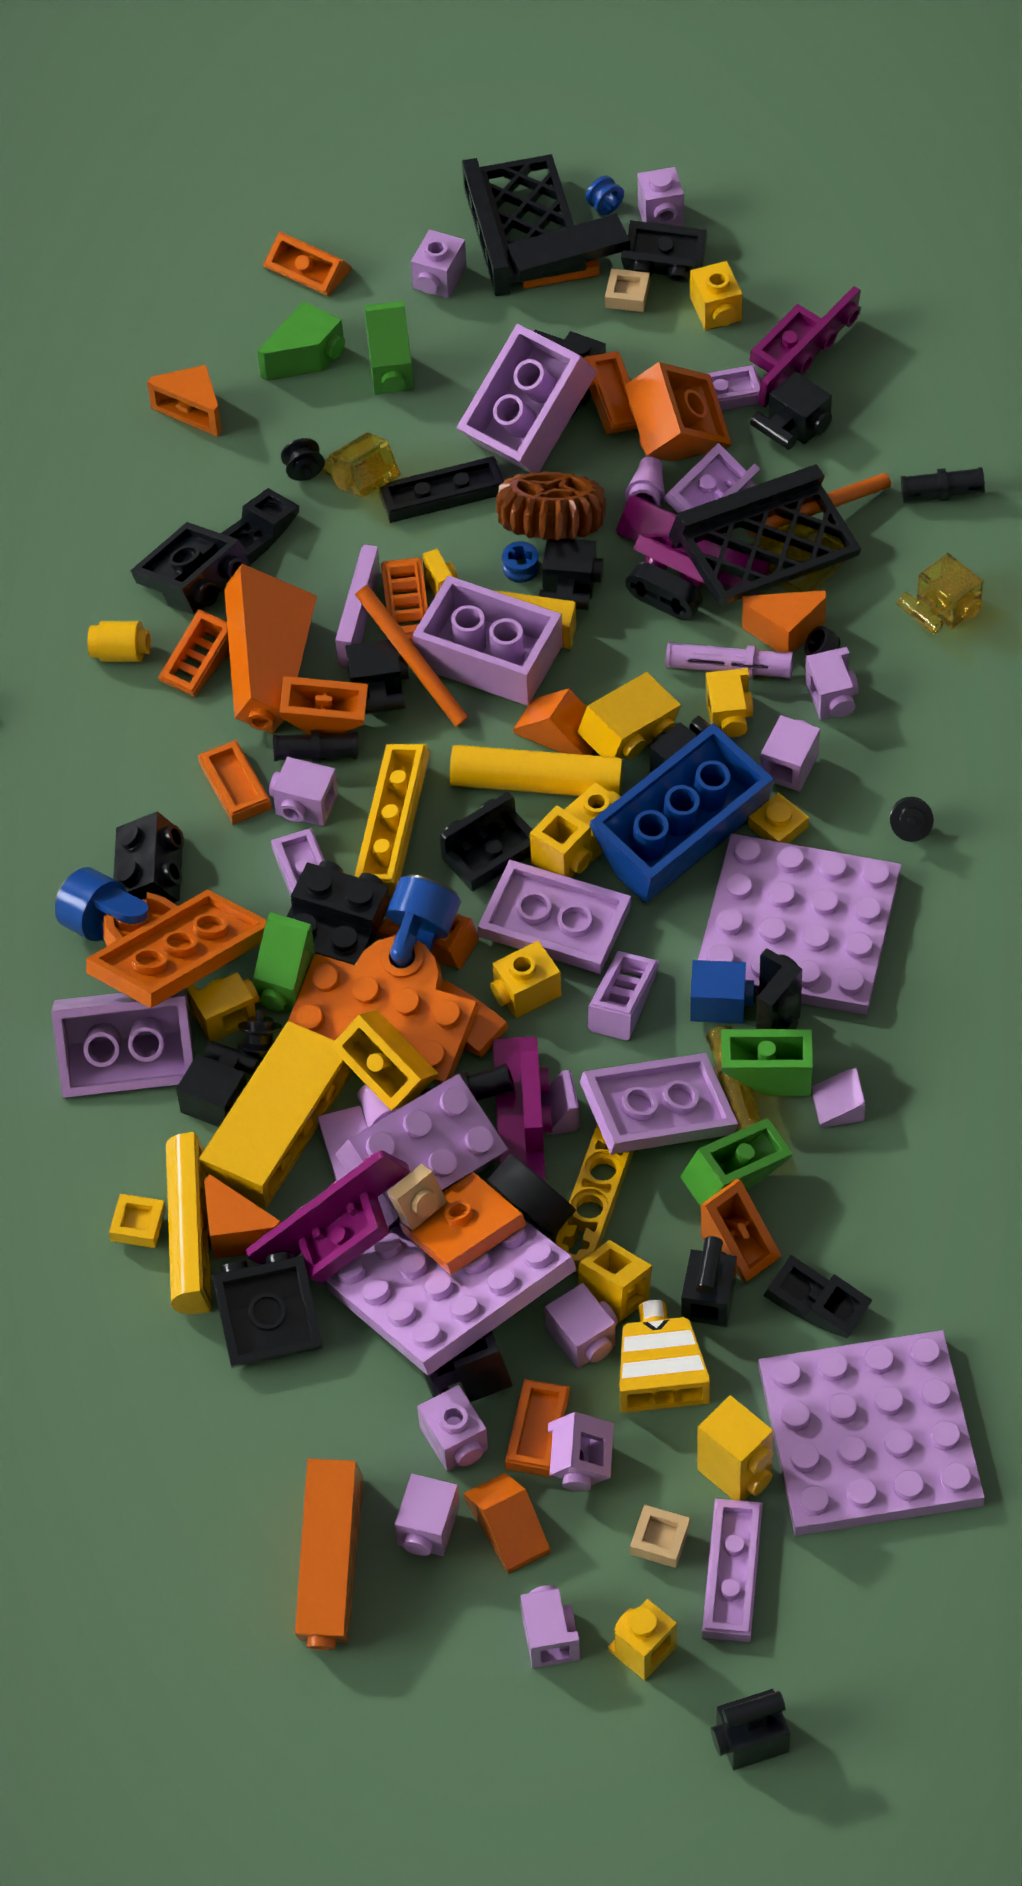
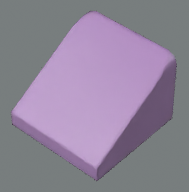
(839, 1099)
(563, 1104)

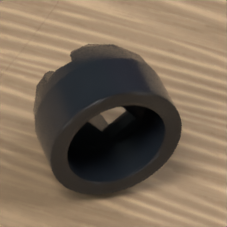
(821, 640)

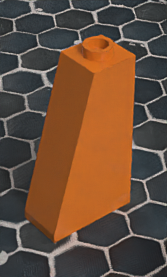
(266, 642)
(328, 1552)

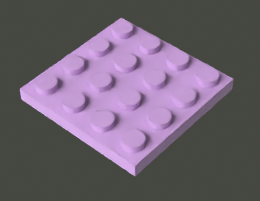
(808, 905)
(441, 1314)
(870, 1433)

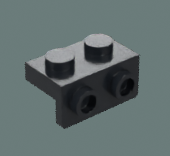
(664, 249)
(485, 841)
(149, 857)
(778, 992)

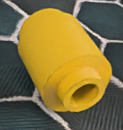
(118, 641)

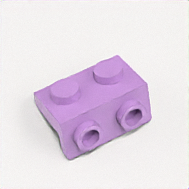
(709, 480)

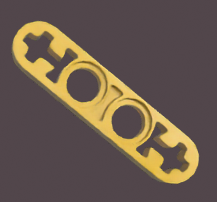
(597, 1191)

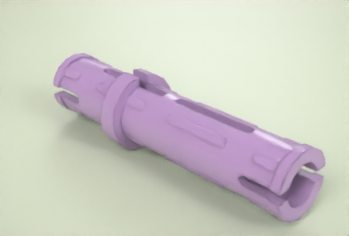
(715, 658)

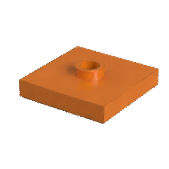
(467, 1224)

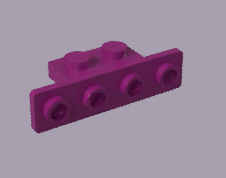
(799, 339)
(650, 529)
(519, 1112)
(338, 1221)

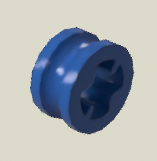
(604, 195)
(516, 551)

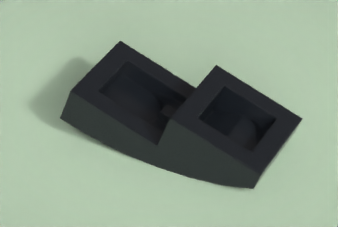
(262, 522)
(820, 1301)

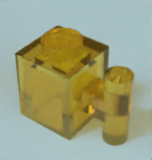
(362, 465)
(945, 595)

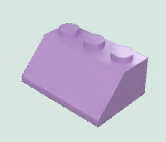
(121, 1044)

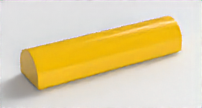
(533, 770)
(393, 812)
(188, 1226)

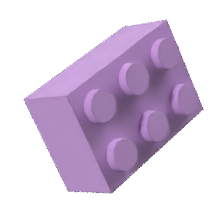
(527, 399)
(489, 640)
(437, 1129)

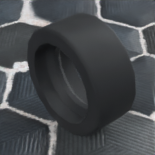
(531, 1195)

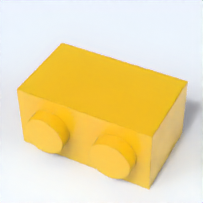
(629, 718)
(384, 1059)
(735, 1450)

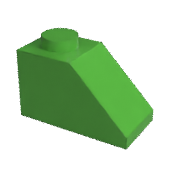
(301, 344)
(389, 347)
(283, 961)
(769, 1059)
(742, 1155)

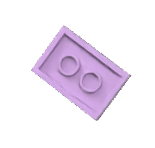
(567, 916)
(658, 1103)

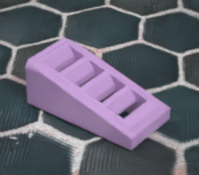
(616, 1018)

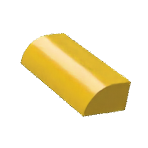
(276, 1114)

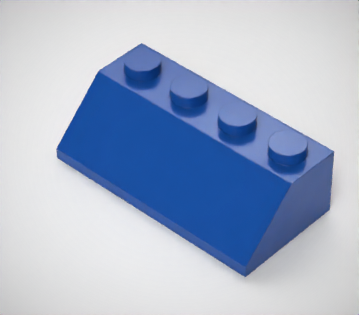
(680, 812)

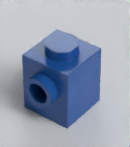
(720, 991)

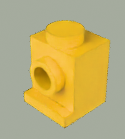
(729, 700)
(222, 1005)
(616, 1278)
(644, 1638)

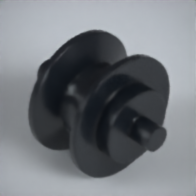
(302, 459)
(911, 819)
(259, 1034)

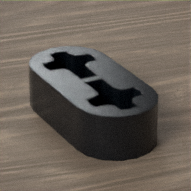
(664, 591)

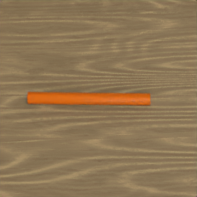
(838, 498)
(411, 655)

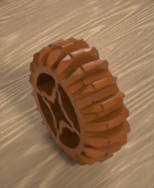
(551, 505)

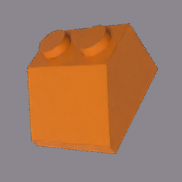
(676, 412)

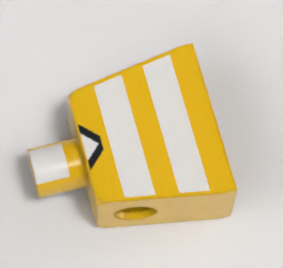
(661, 1362)

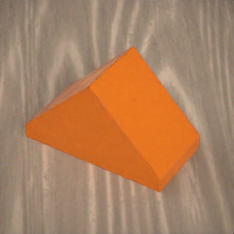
(186, 397)
(783, 618)
(323, 704)
(554, 723)
(233, 1220)
(739, 1225)
(508, 1521)

